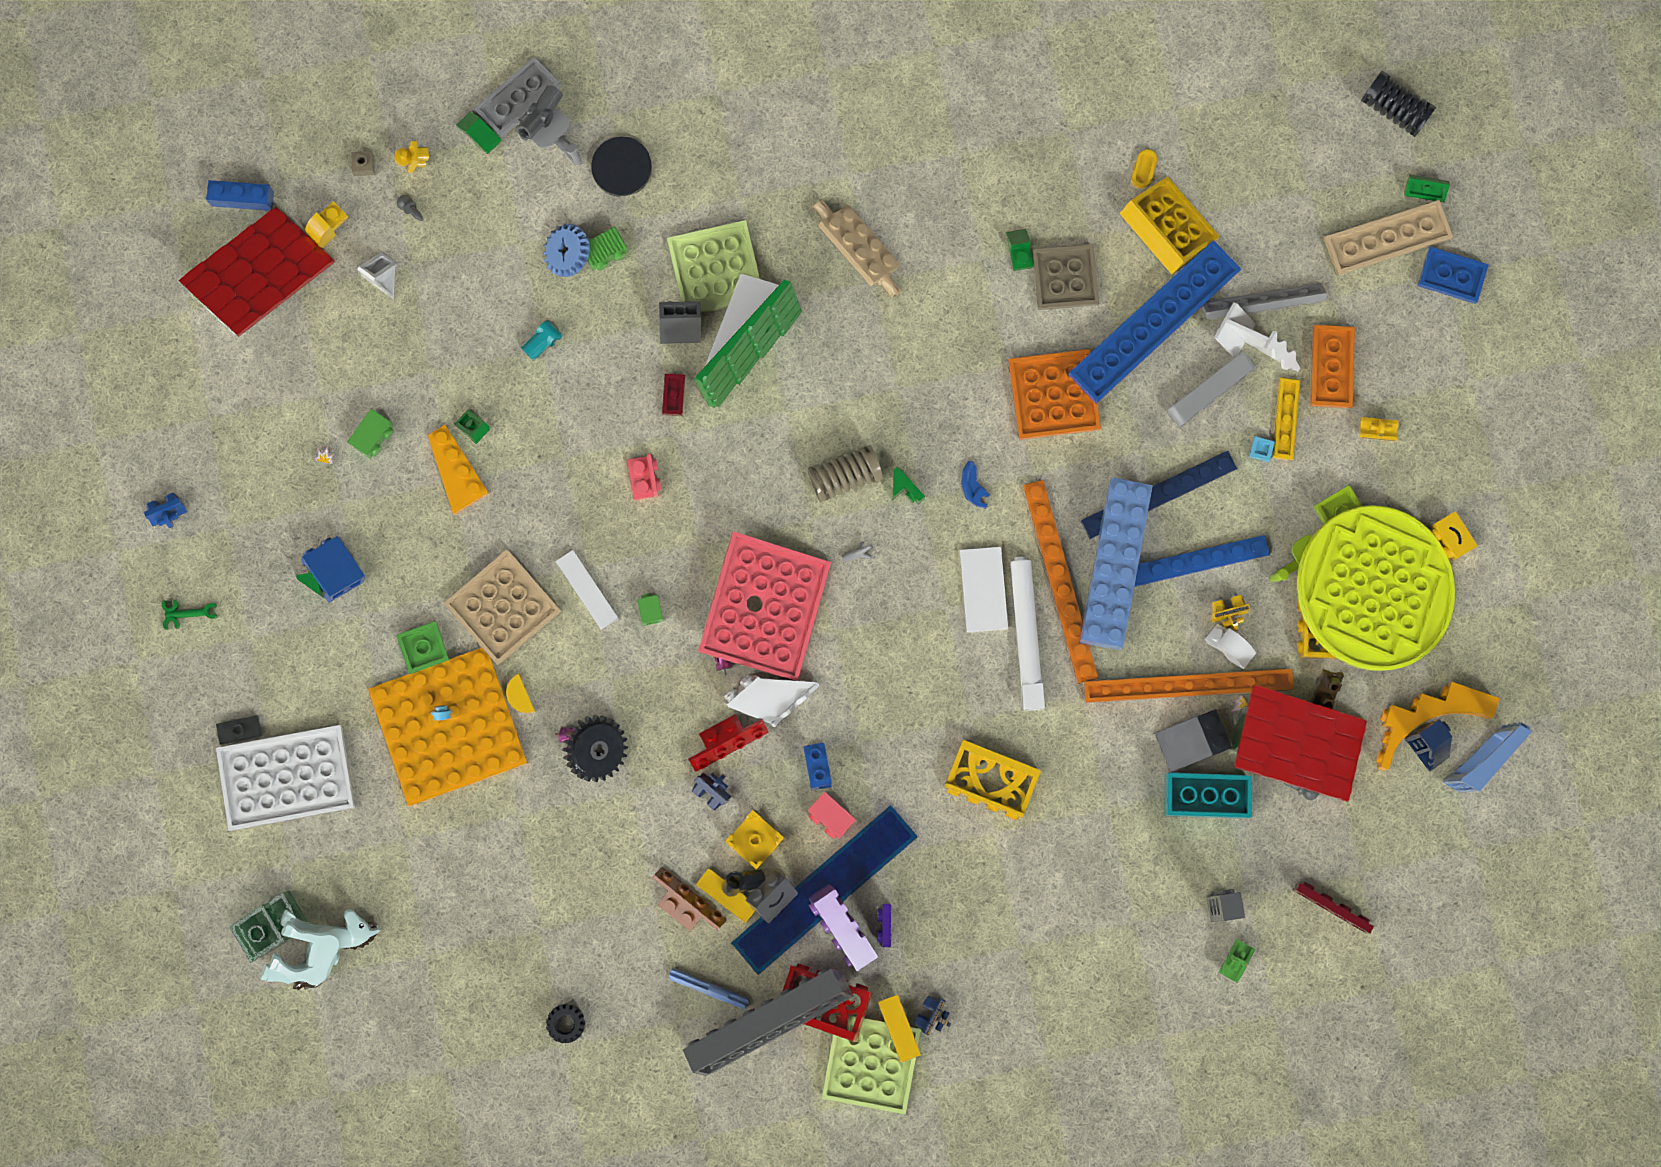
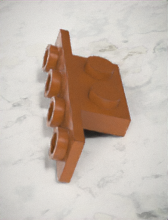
(684, 904)

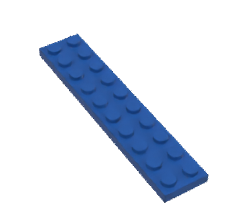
(1154, 322)

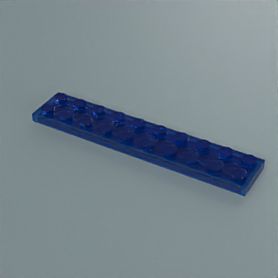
(844, 871)

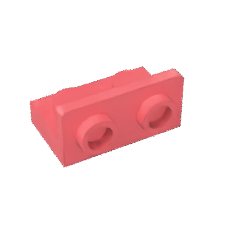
(643, 477)

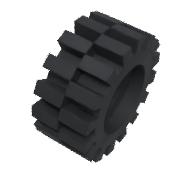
(552, 1023)

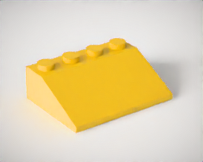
(1169, 224)

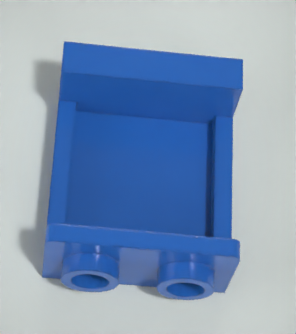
(333, 568)
(817, 766)

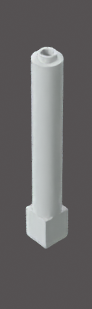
(1027, 637)

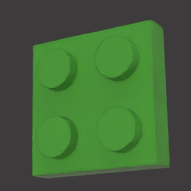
(422, 647)

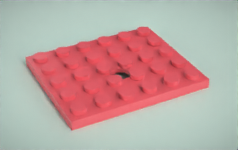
(790, 596)

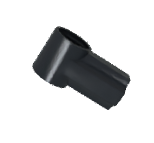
(745, 882)

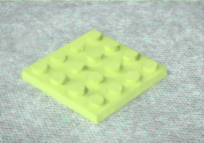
(711, 262)
(869, 1069)

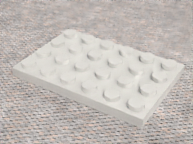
(285, 777)

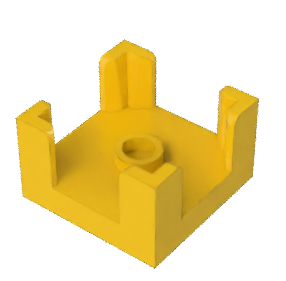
(754, 840)

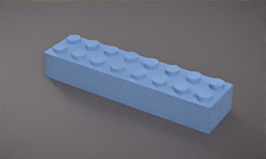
(1116, 564)

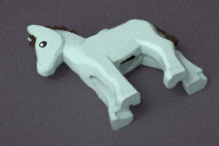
(321, 950)

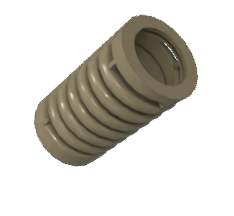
(844, 465)

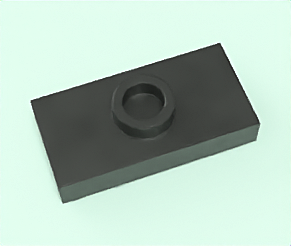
(239, 730)

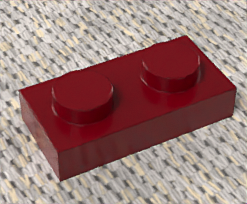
(673, 394)

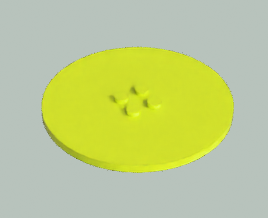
(1376, 588)

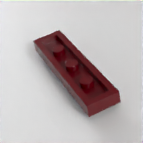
(1341, 911)

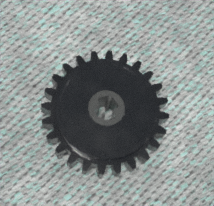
(580, 748)

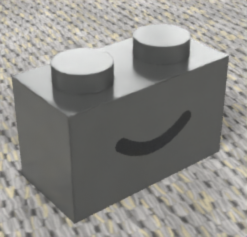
(771, 896)

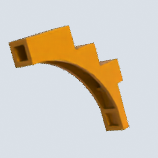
(1455, 700)

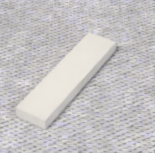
(587, 590)

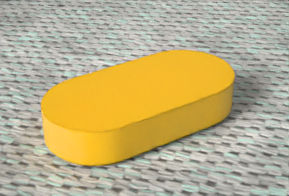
(1144, 169)

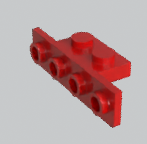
(724, 739)

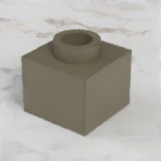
(367, 167)

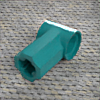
(545, 337)

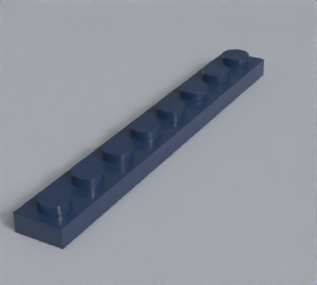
(1175, 487)

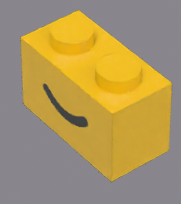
(1453, 536)

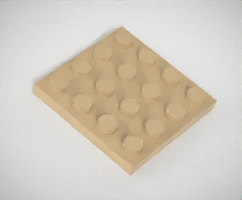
(502, 607)

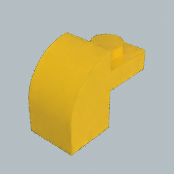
(322, 225)

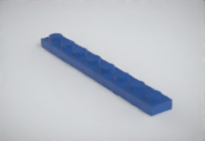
(1201, 560)

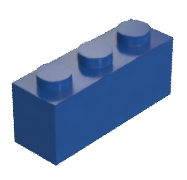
(240, 195)

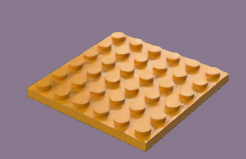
(453, 752)

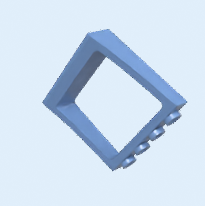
(1488, 758)

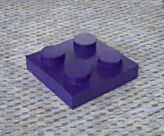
(884, 916)

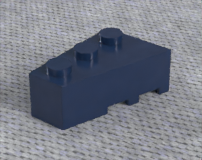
(1431, 743)

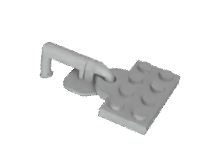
(511, 101)

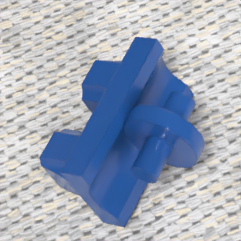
(165, 513)

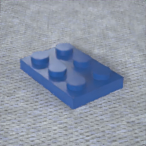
(1452, 275)

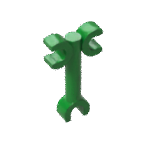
(172, 613)

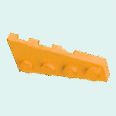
(457, 474)

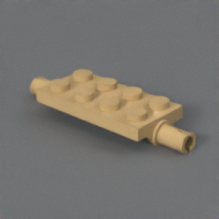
(859, 246)

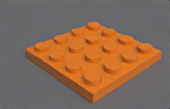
(1048, 398)

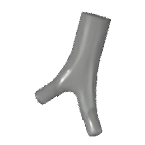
(859, 552)

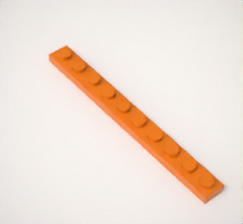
(1060, 580)
(1186, 685)

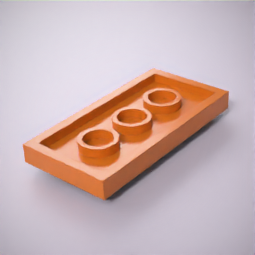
(1332, 366)

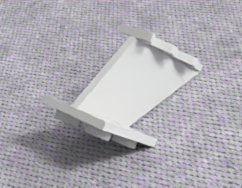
(1238, 330)
(768, 697)

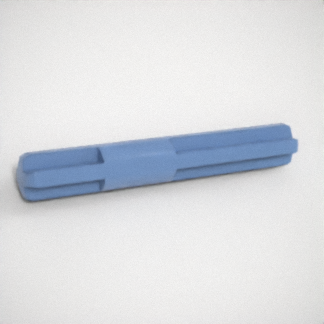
(708, 988)

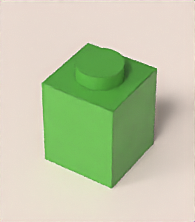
(650, 609)

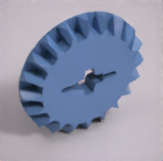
(575, 258)

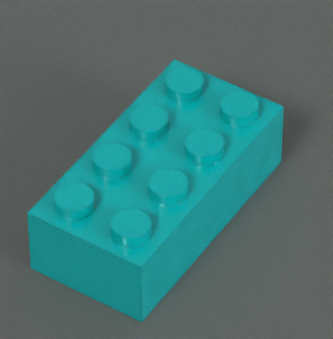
(1208, 796)

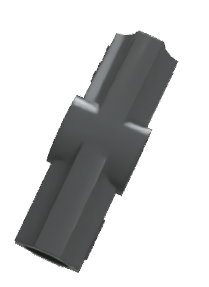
(539, 113)

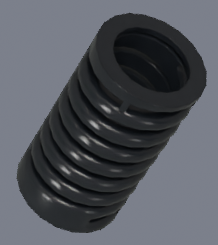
(1398, 103)

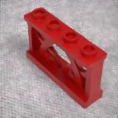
(841, 1026)

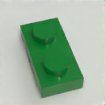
(1426, 188)

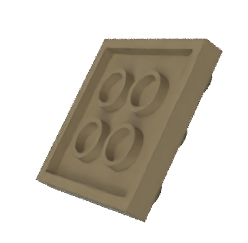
(1065, 277)

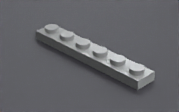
(1266, 300)

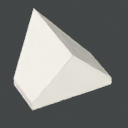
(380, 272)

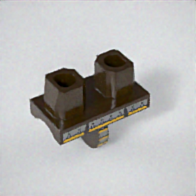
(1327, 687)

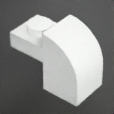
(1232, 645)

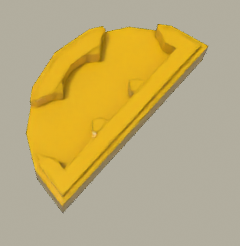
(518, 696)

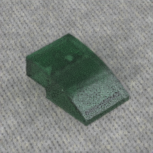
(262, 928)

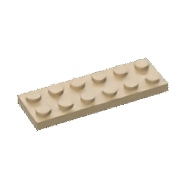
(1388, 237)

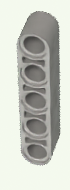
(1211, 389)

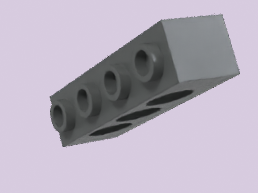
(1225, 905)

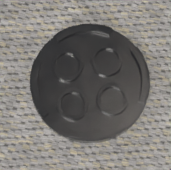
(621, 166)

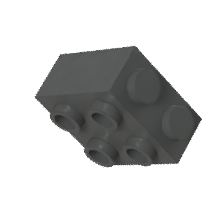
(680, 322)

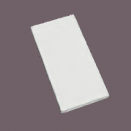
(983, 589)

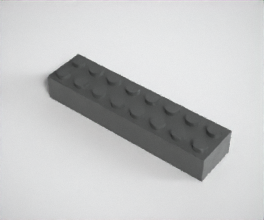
(767, 1022)

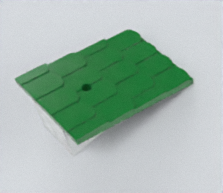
(749, 329)

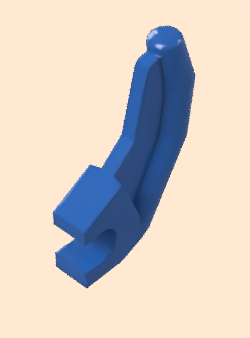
(971, 487)

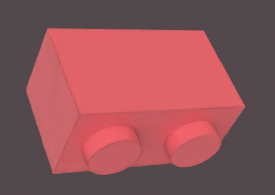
(831, 816)

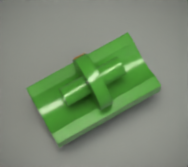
(1236, 961)

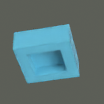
(1261, 449)

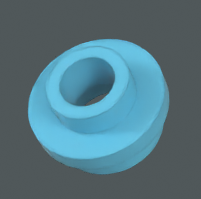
(441, 712)

